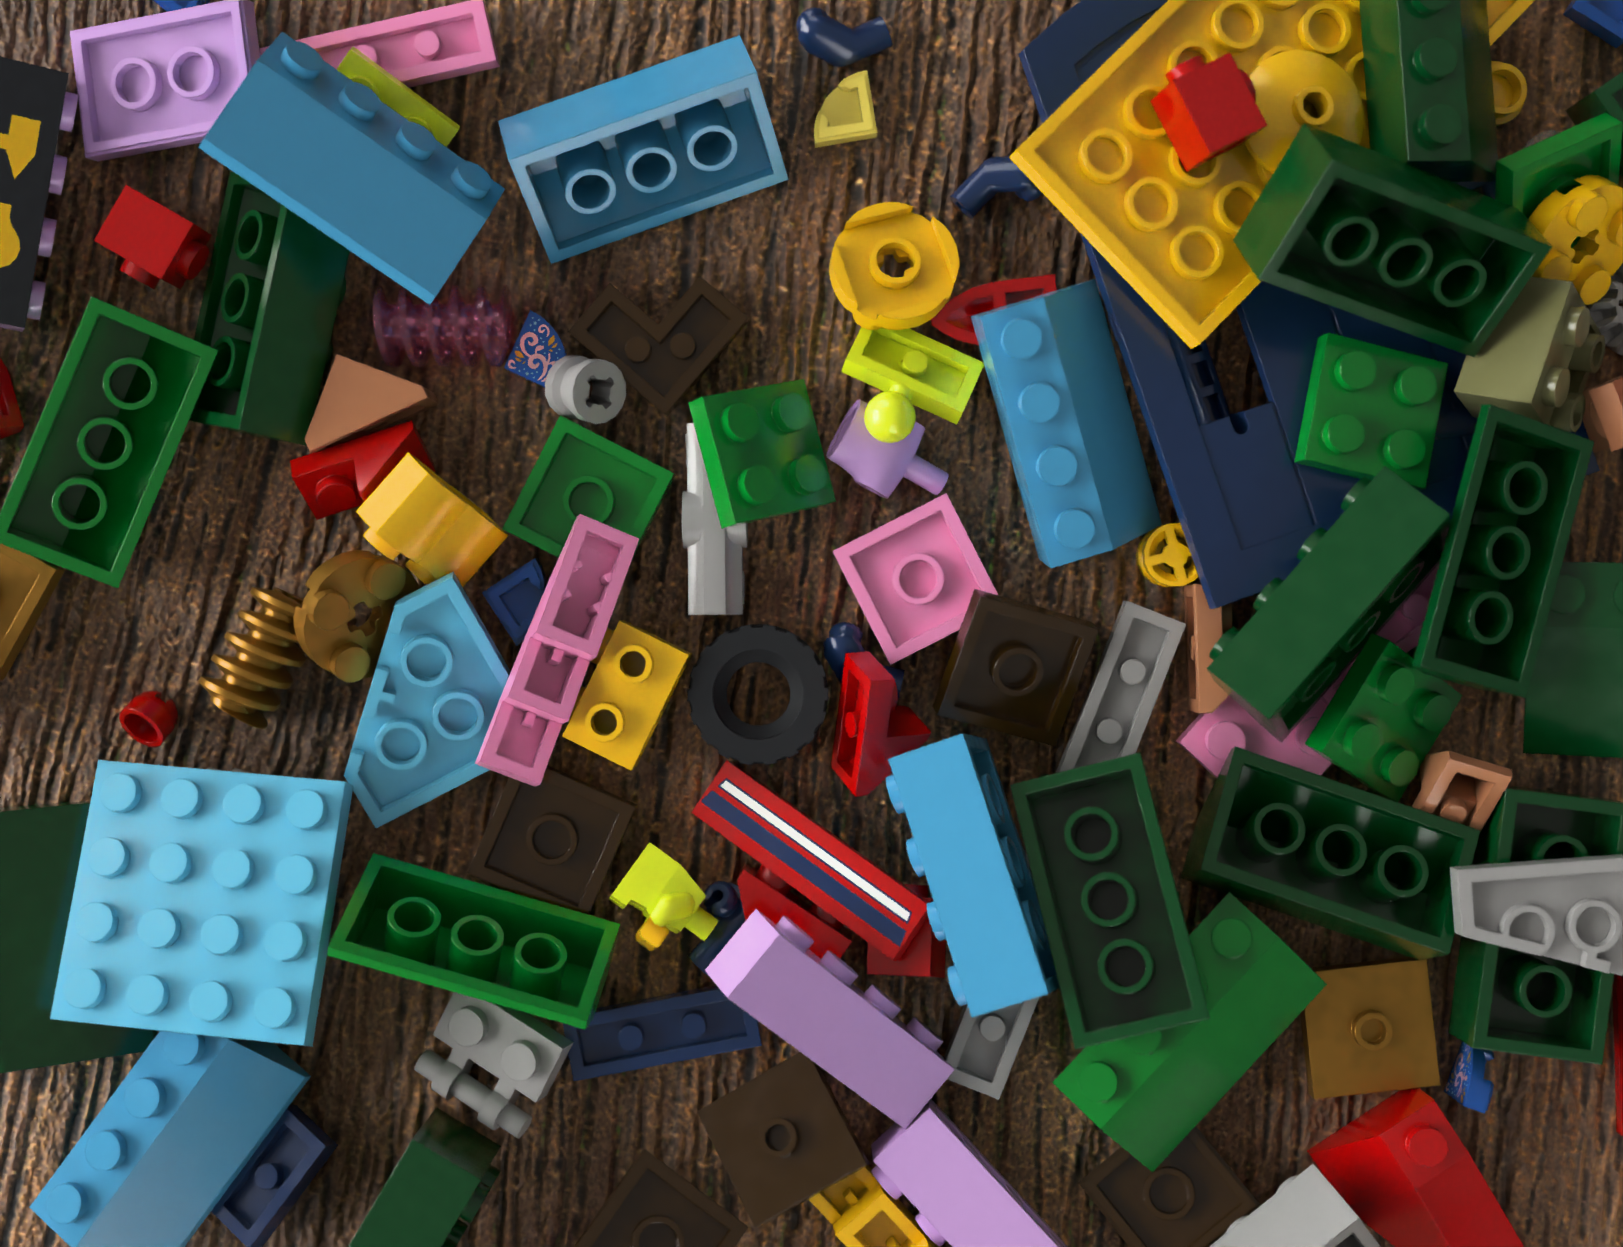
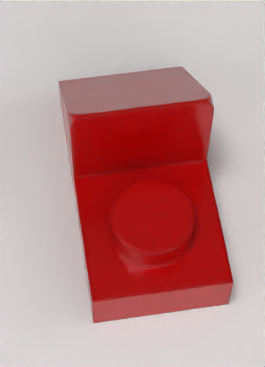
(352, 470)
(871, 725)

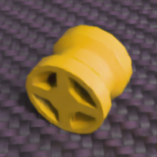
(1174, 554)

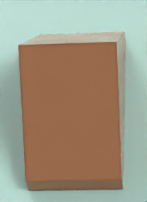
(362, 402)

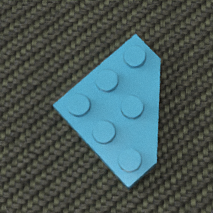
(426, 703)

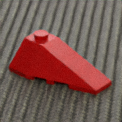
(1413, 1177)

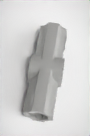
(714, 553)

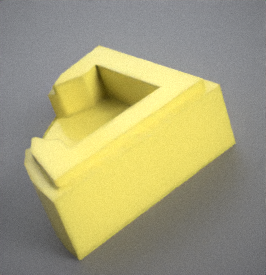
(846, 113)

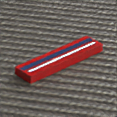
(812, 860)

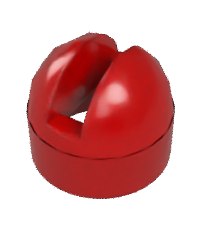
(149, 718)

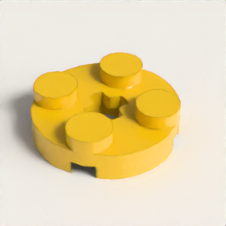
(1596, 216)
(885, 300)

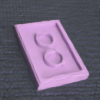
(161, 76)

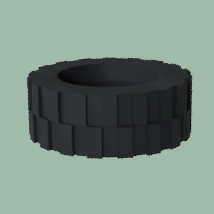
(758, 742)

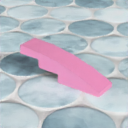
(557, 650)

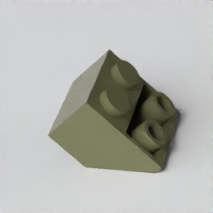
(1536, 357)

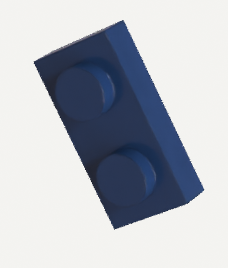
(274, 1178)

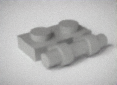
(506, 1044)

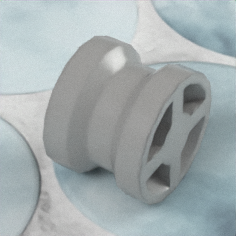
(569, 387)

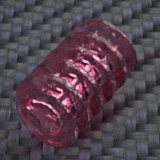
(443, 328)

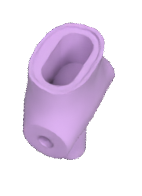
(880, 464)

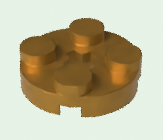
(329, 604)

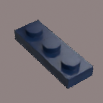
(660, 1032)

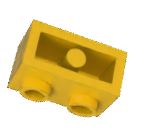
(626, 694)

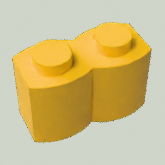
(429, 524)

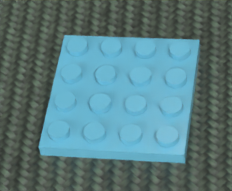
(203, 902)

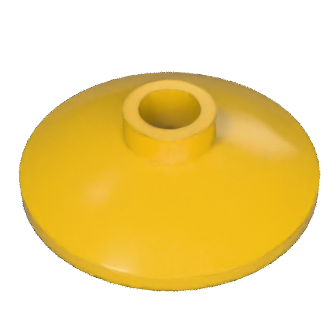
(1280, 90)

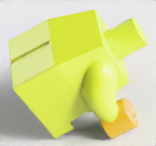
(665, 897)

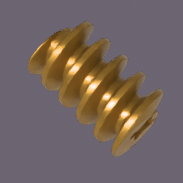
(258, 659)

